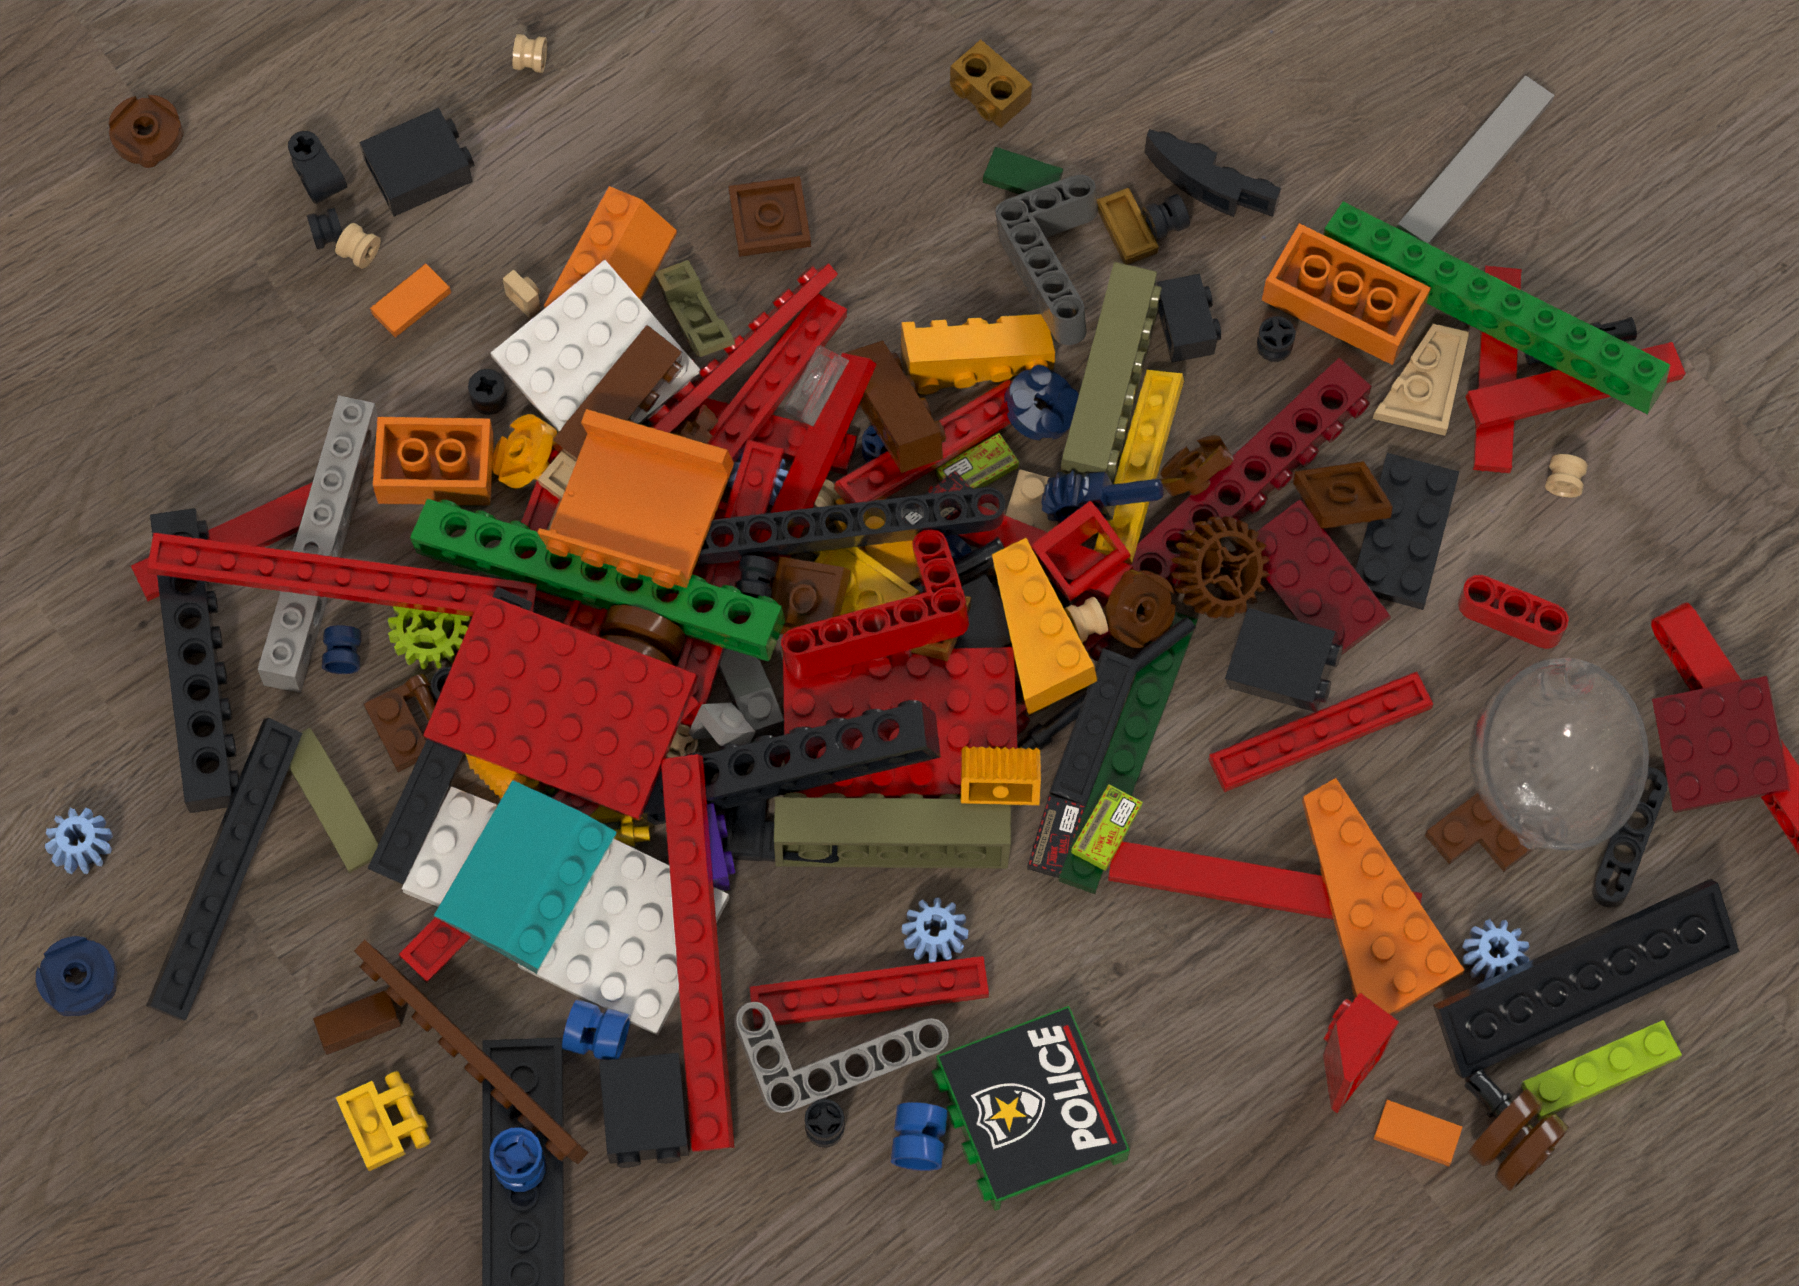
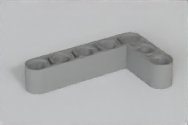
(833, 1065)

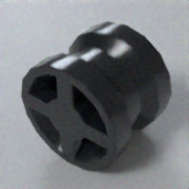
(324, 228)
(1280, 331)
(484, 399)

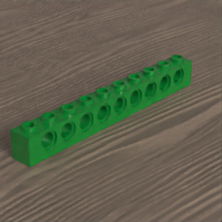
(1507, 311)
(440, 519)

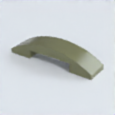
(692, 310)
(332, 803)

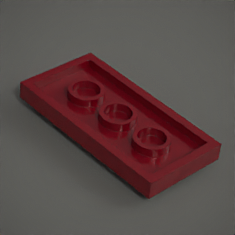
(1317, 578)

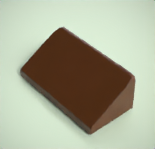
(356, 1022)

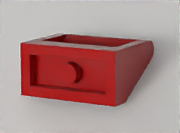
(1070, 535)

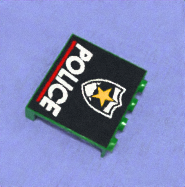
(1029, 1106)

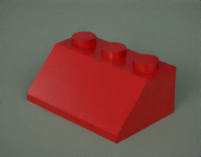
(1354, 1046)

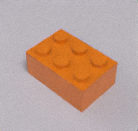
(433, 460)

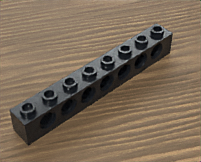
(914, 744)
(200, 790)

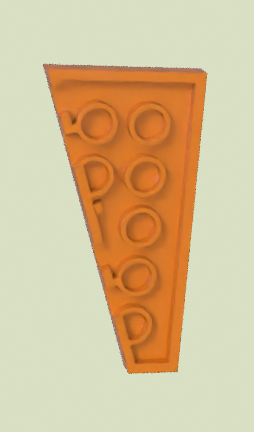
(1381, 926)

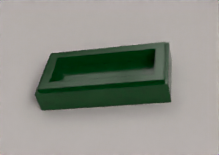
(1018, 172)

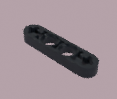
(1634, 839)

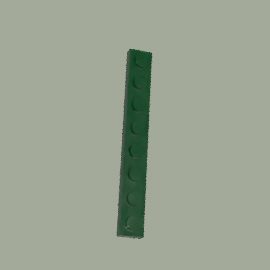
(1129, 746)

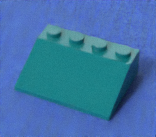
(525, 875)

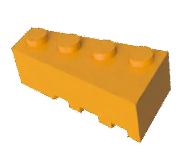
(974, 351)
(1042, 636)

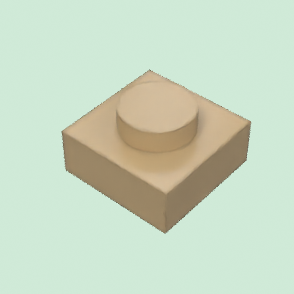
(522, 293)
(557, 475)

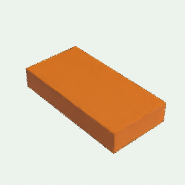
(410, 300)
(1418, 1133)

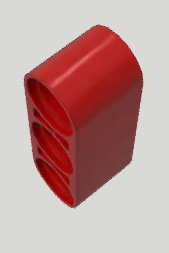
(1523, 627)

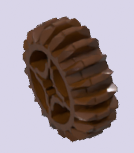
(1202, 560)

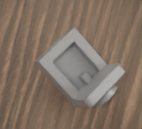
(722, 723)

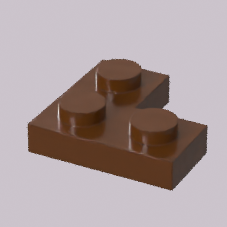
(1472, 825)

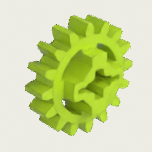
(417, 637)

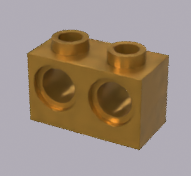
(996, 79)

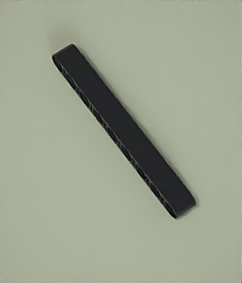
(854, 517)

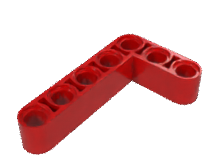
(888, 627)

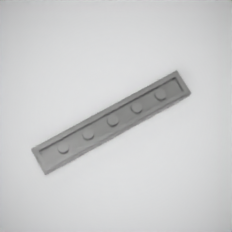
(1476, 161)

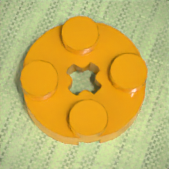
(524, 452)

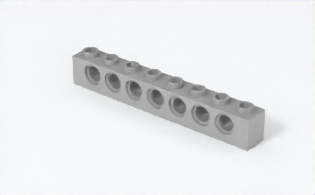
(320, 533)

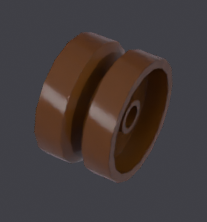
(643, 632)
(1523, 1144)

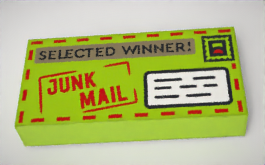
(982, 463)
(1107, 827)

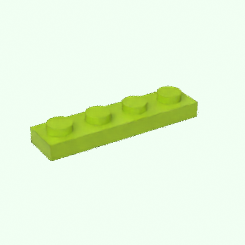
(1603, 1068)

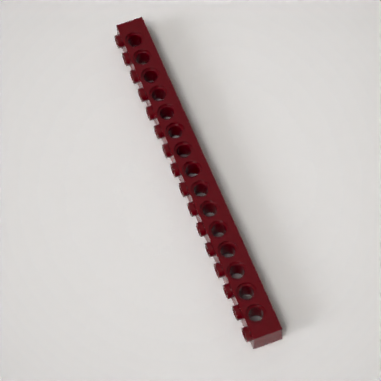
(1336, 385)

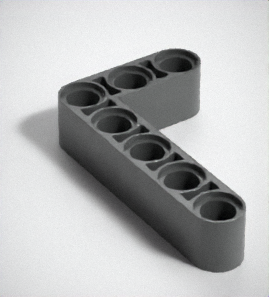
(1023, 230)

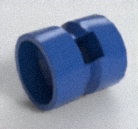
(610, 1034)
(919, 1136)
(518, 1159)

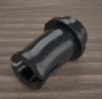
(1488, 1094)

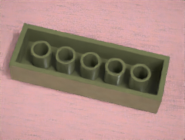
(1112, 372)
(892, 831)

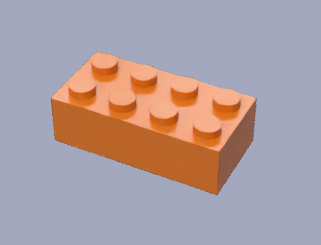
(1345, 294)

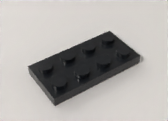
(1403, 549)

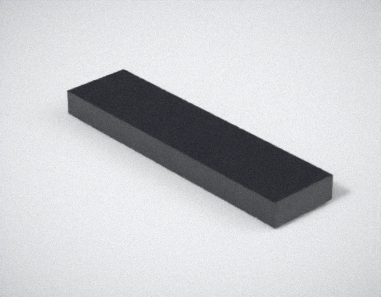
(1094, 727)

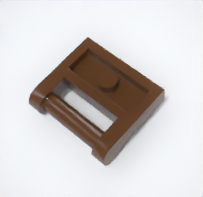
(396, 723)

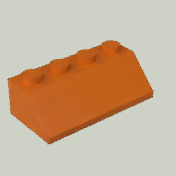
(626, 236)

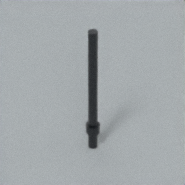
(1042, 735)

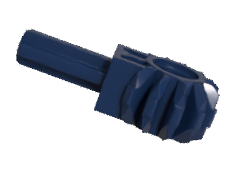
(1071, 491)

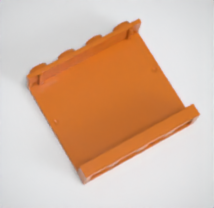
(639, 500)

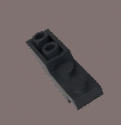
(1195, 173)

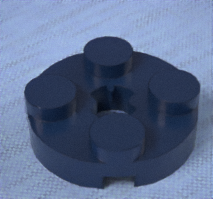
(1051, 388)
(94, 990)

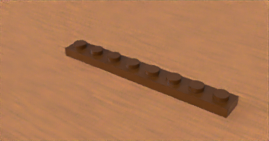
(479, 1064)

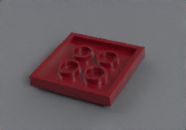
(1721, 744)

